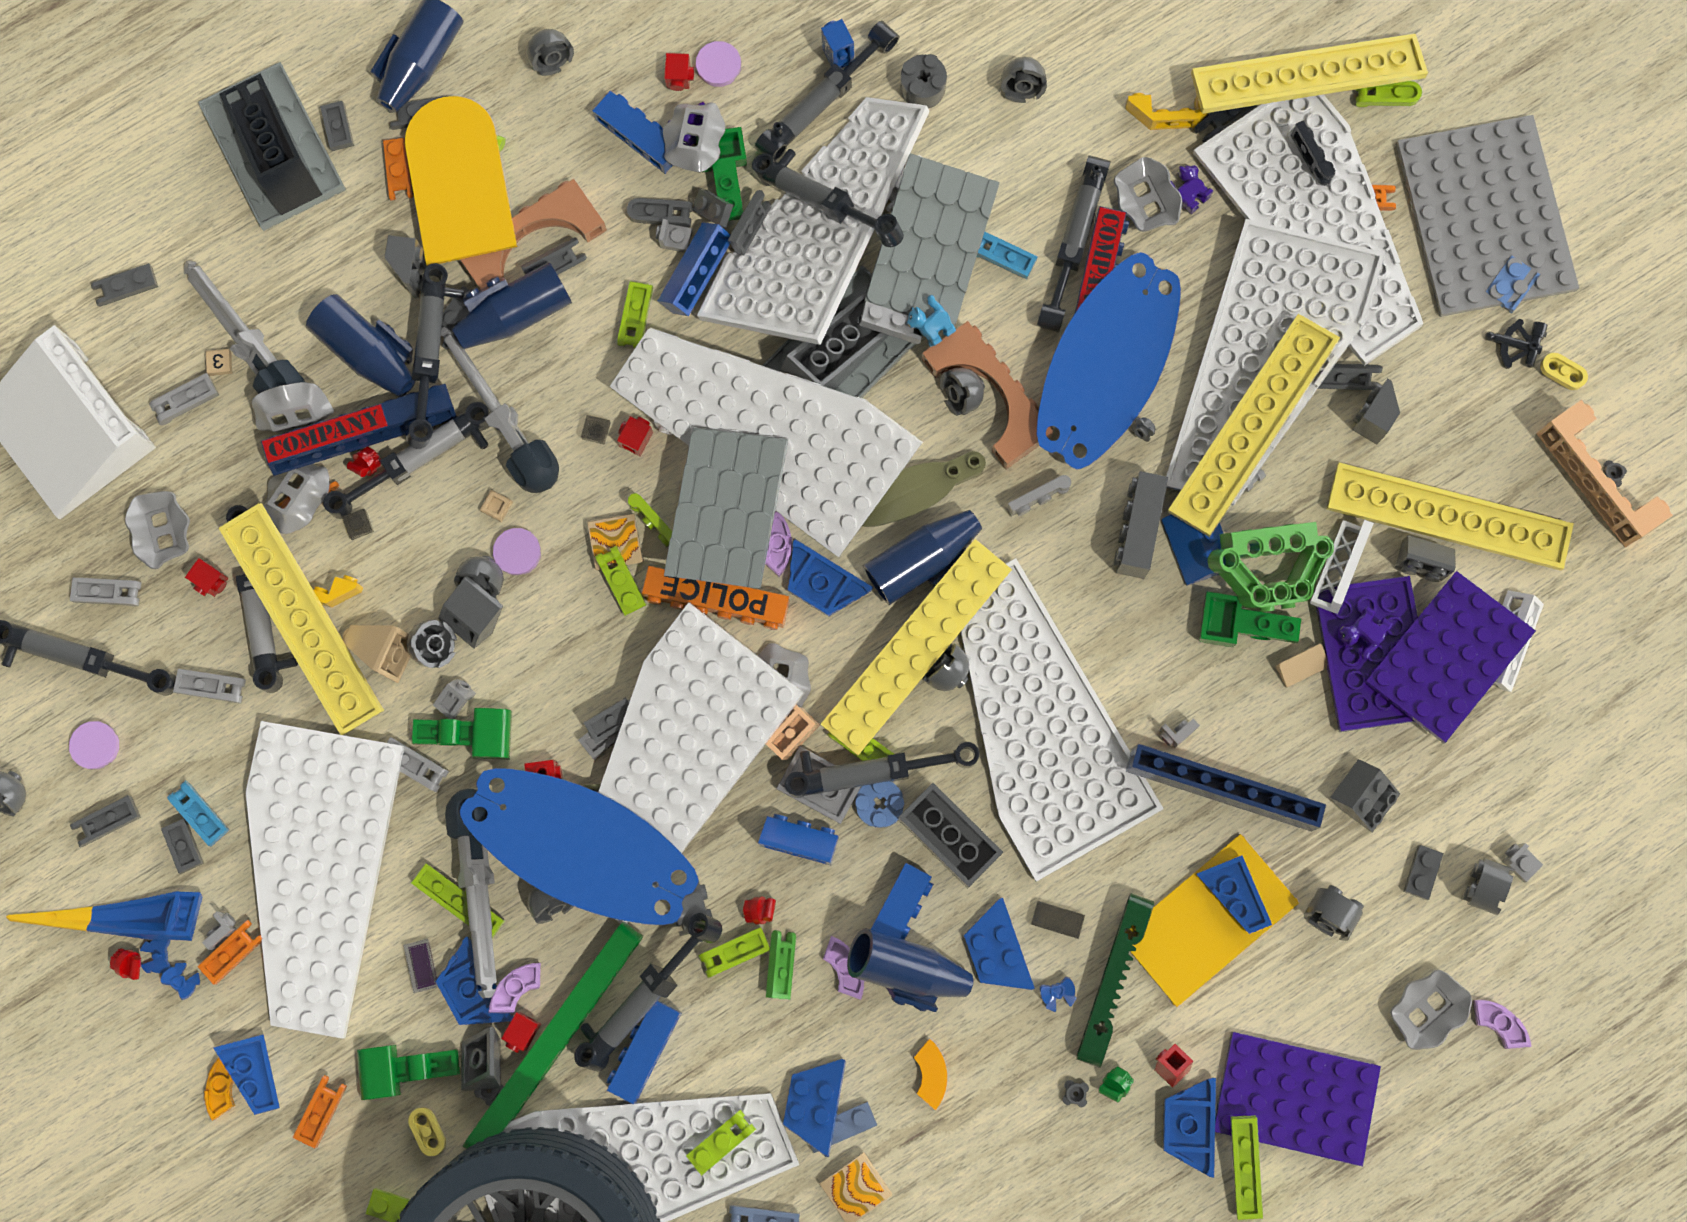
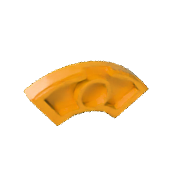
(933, 1074)
(218, 1091)

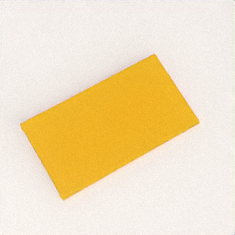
(1196, 935)

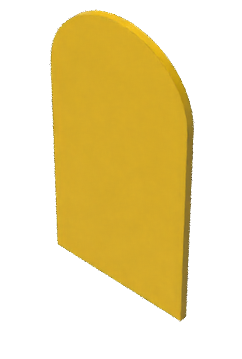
(458, 181)

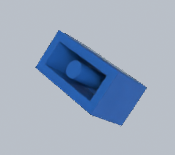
(837, 43)

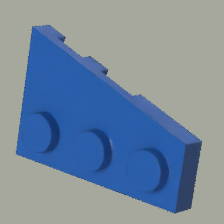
(1237, 892)
(251, 1071)

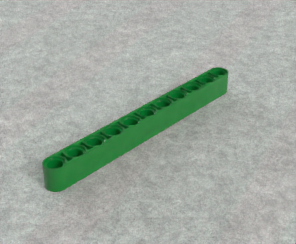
(557, 1034)

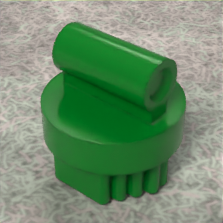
(1116, 1084)

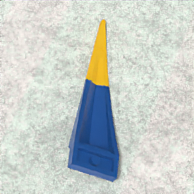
(152, 918)

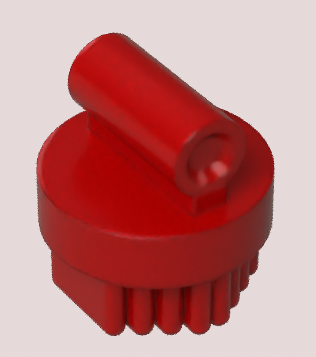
(365, 462)
(759, 910)
(126, 963)

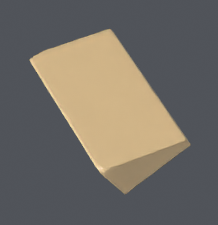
(1302, 665)

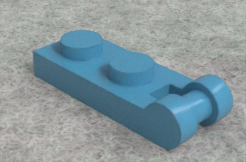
(1007, 256)
(198, 814)

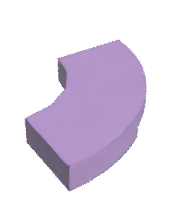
(779, 545)
(837, 956)
(513, 987)
(1503, 1022)

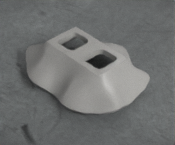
(709, 133)
(1162, 192)
(288, 399)
(303, 500)
(145, 535)
(797, 665)
(1438, 1023)

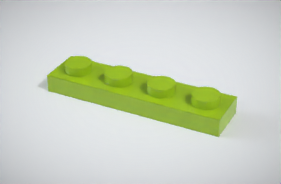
(449, 895)
(1246, 1167)

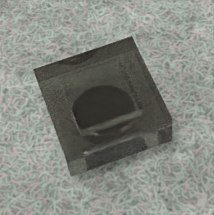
(595, 429)
(358, 524)

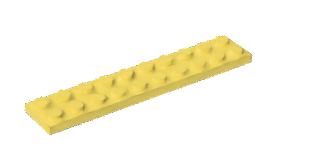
(1308, 73)
(1253, 425)
(1450, 516)
(301, 619)
(916, 647)

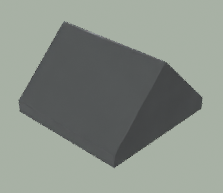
(481, 1061)

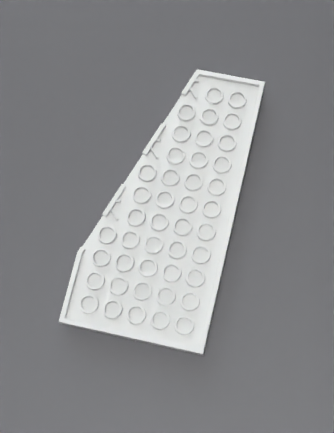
(1272, 185)
(801, 257)
(1268, 285)
(838, 446)
(693, 726)
(1046, 734)
(317, 852)
(655, 1146)

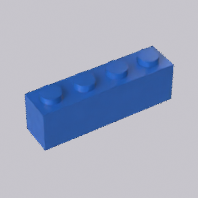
(633, 129)
(695, 269)
(903, 902)
(643, 1052)

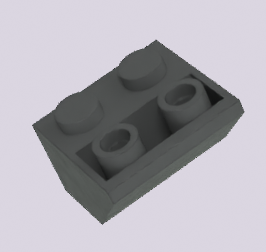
(407, 261)
(1378, 413)
(1426, 559)
(471, 612)
(1365, 795)

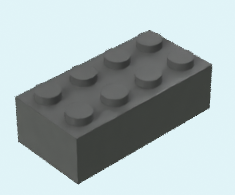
(1141, 525)
(950, 835)

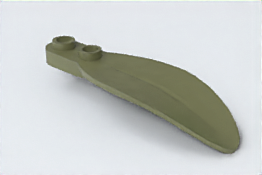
(923, 487)

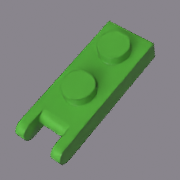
(781, 965)

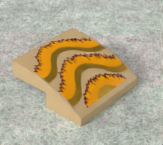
(616, 531)
(856, 1189)

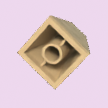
(380, 648)

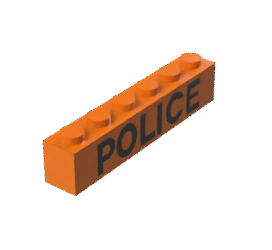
(723, 599)

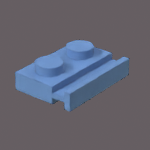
(1505, 282)

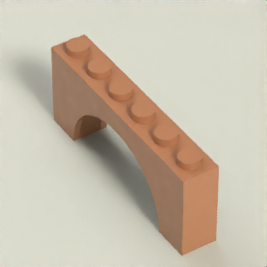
(562, 208)
(969, 351)

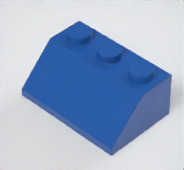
(1192, 548)
(799, 839)

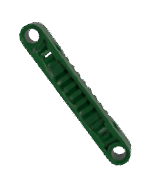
(1094, 1046)

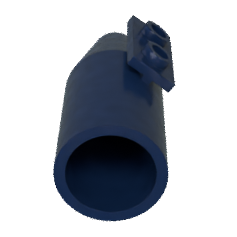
(415, 55)
(507, 309)
(367, 350)
(922, 556)
(906, 969)

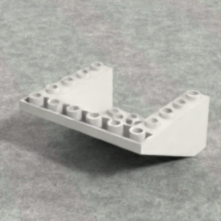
(64, 424)

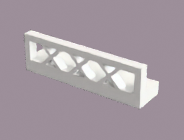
(1351, 564)
(1529, 613)

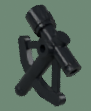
(1530, 346)

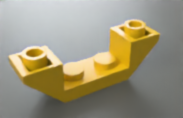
(1141, 108)
(340, 591)

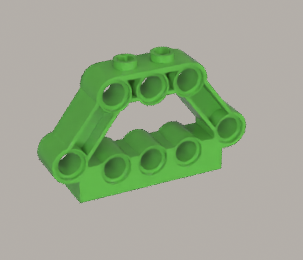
(1303, 574)

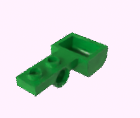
(725, 172)
(1225, 620)
(487, 733)
(383, 1071)

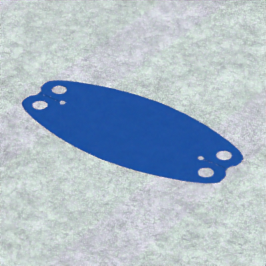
(1108, 360)
(579, 846)

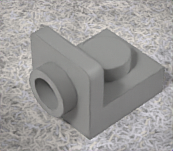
(673, 236)
(454, 698)
(1183, 730)
(1522, 861)
(220, 934)

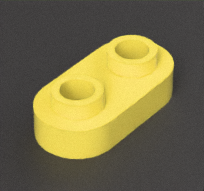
(1563, 370)
(426, 1132)

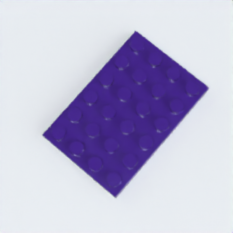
(1450, 657)
(1354, 701)
(1299, 1097)

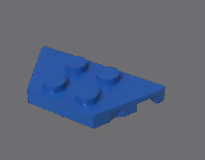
(822, 581)
(997, 950)
(461, 992)
(814, 1104)
(1191, 1126)

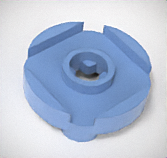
(880, 817)

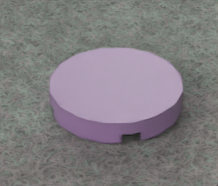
(718, 63)
(517, 551)
(94, 745)

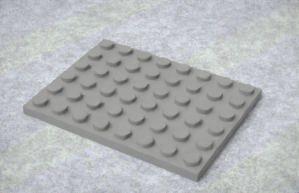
(1478, 203)

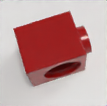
(520, 1032)

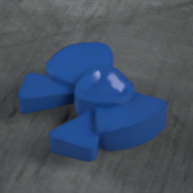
(159, 956)
(173, 978)
(1063, 989)

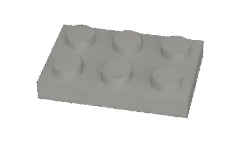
(830, 804)

